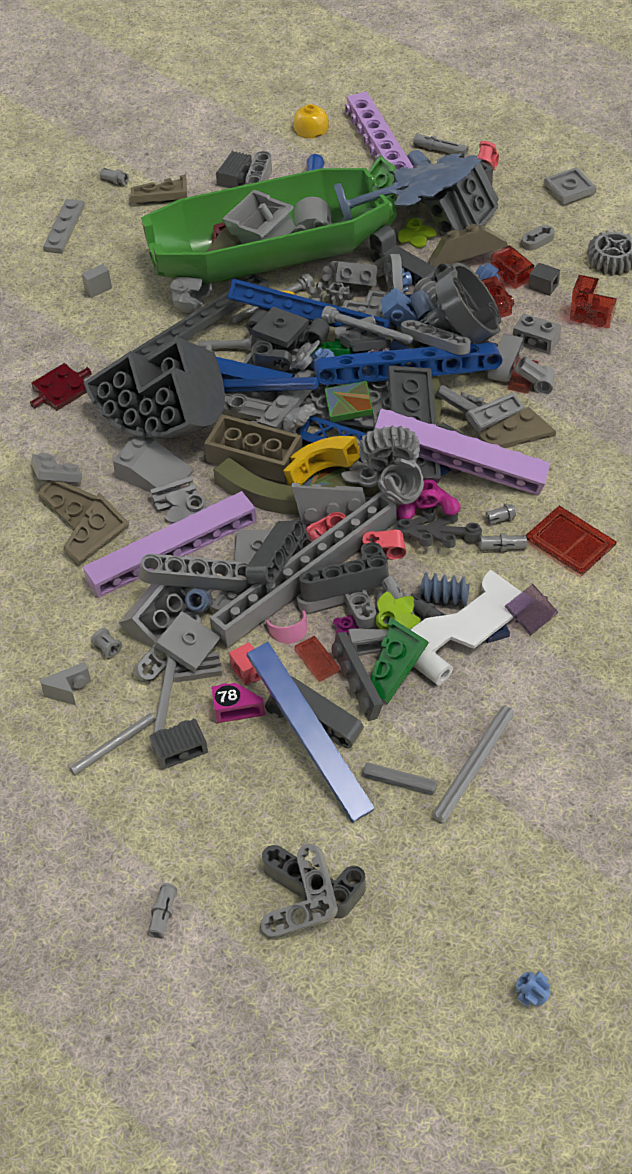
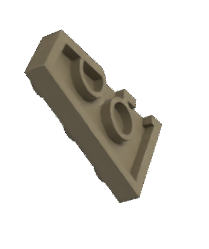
(165, 191)
(516, 429)
(95, 530)

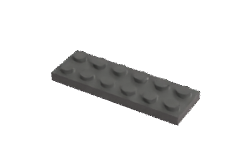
(413, 397)

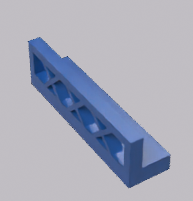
(308, 438)

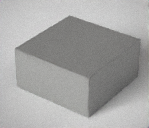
(96, 281)

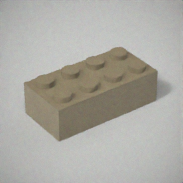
(253, 446)

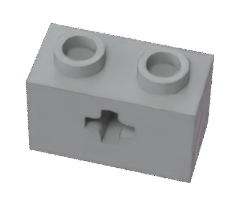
(355, 273)

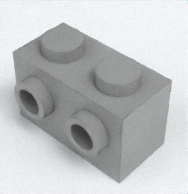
(538, 333)

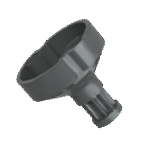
(463, 306)

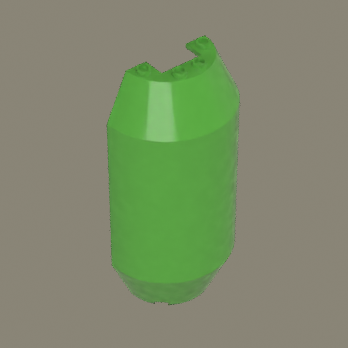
(183, 229)

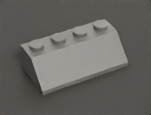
(156, 611)

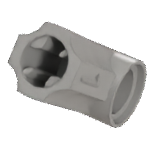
(540, 376)

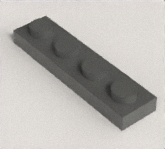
(358, 678)

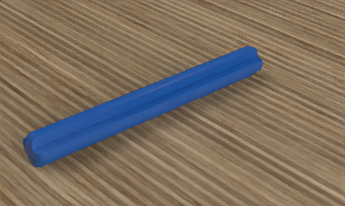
(270, 384)

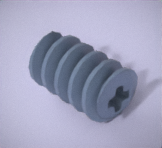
(444, 589)

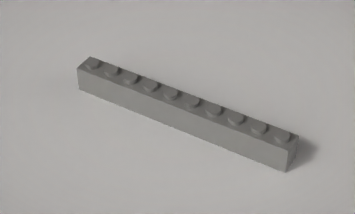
(329, 549)

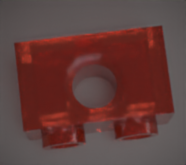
(512, 266)
(501, 297)

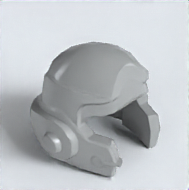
(188, 293)
(401, 482)

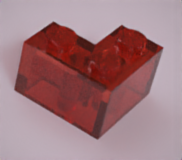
(589, 306)

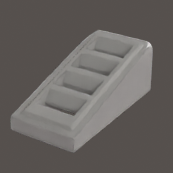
(367, 640)

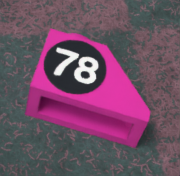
(236, 703)

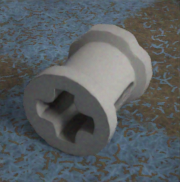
(106, 643)

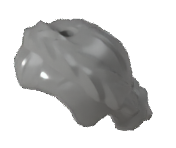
(298, 417)

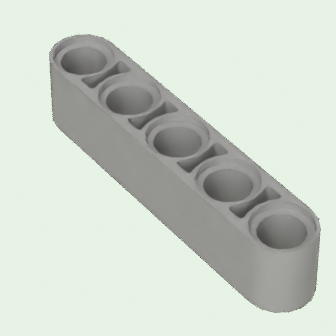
(187, 578)

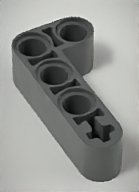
(384, 242)
(317, 331)
(278, 547)
(346, 576)
(337, 722)
(281, 864)

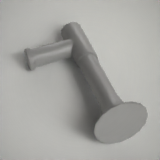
(216, 344)

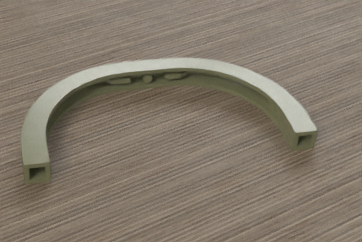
(280, 497)

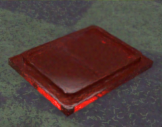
(570, 540)

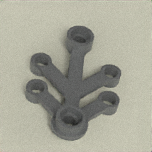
(437, 529)

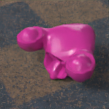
(430, 497)

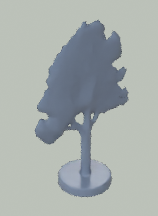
(420, 182)

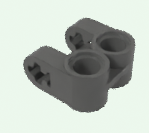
(270, 354)

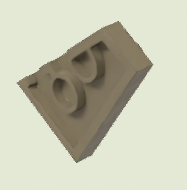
(66, 501)

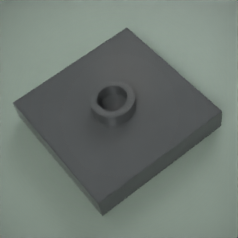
(280, 327)

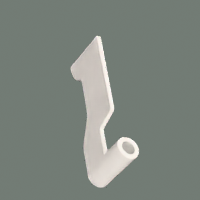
(466, 627)

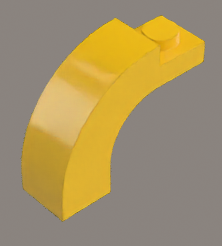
(319, 455)

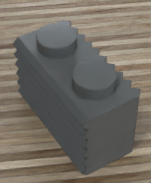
(234, 170)
(178, 743)

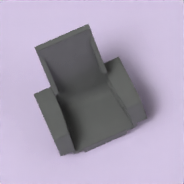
(463, 203)

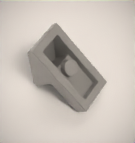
(60, 685)

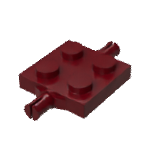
(59, 387)

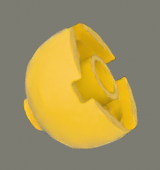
(310, 121)

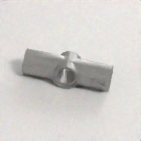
(241, 408)

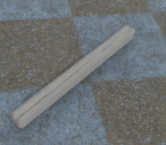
(473, 764)

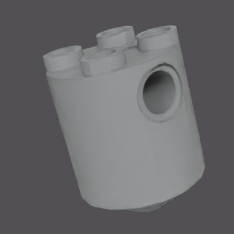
(311, 213)

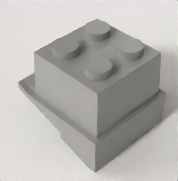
(259, 218)

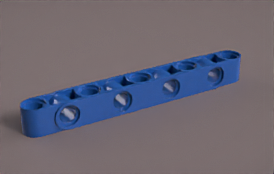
(349, 367)

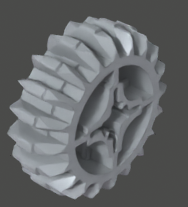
(611, 252)
(386, 444)

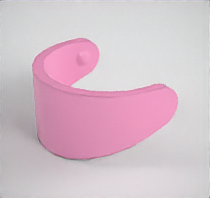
(290, 633)

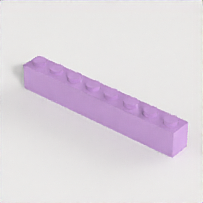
(472, 454)
(176, 540)

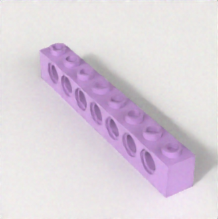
(375, 130)

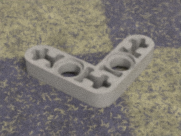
(390, 268)
(356, 610)
(315, 897)

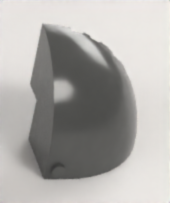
(162, 394)

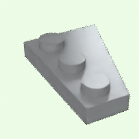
(318, 502)

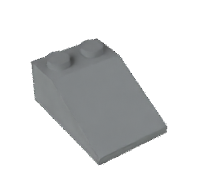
(149, 465)

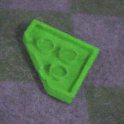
(384, 177)

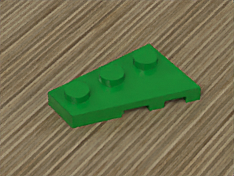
(397, 658)

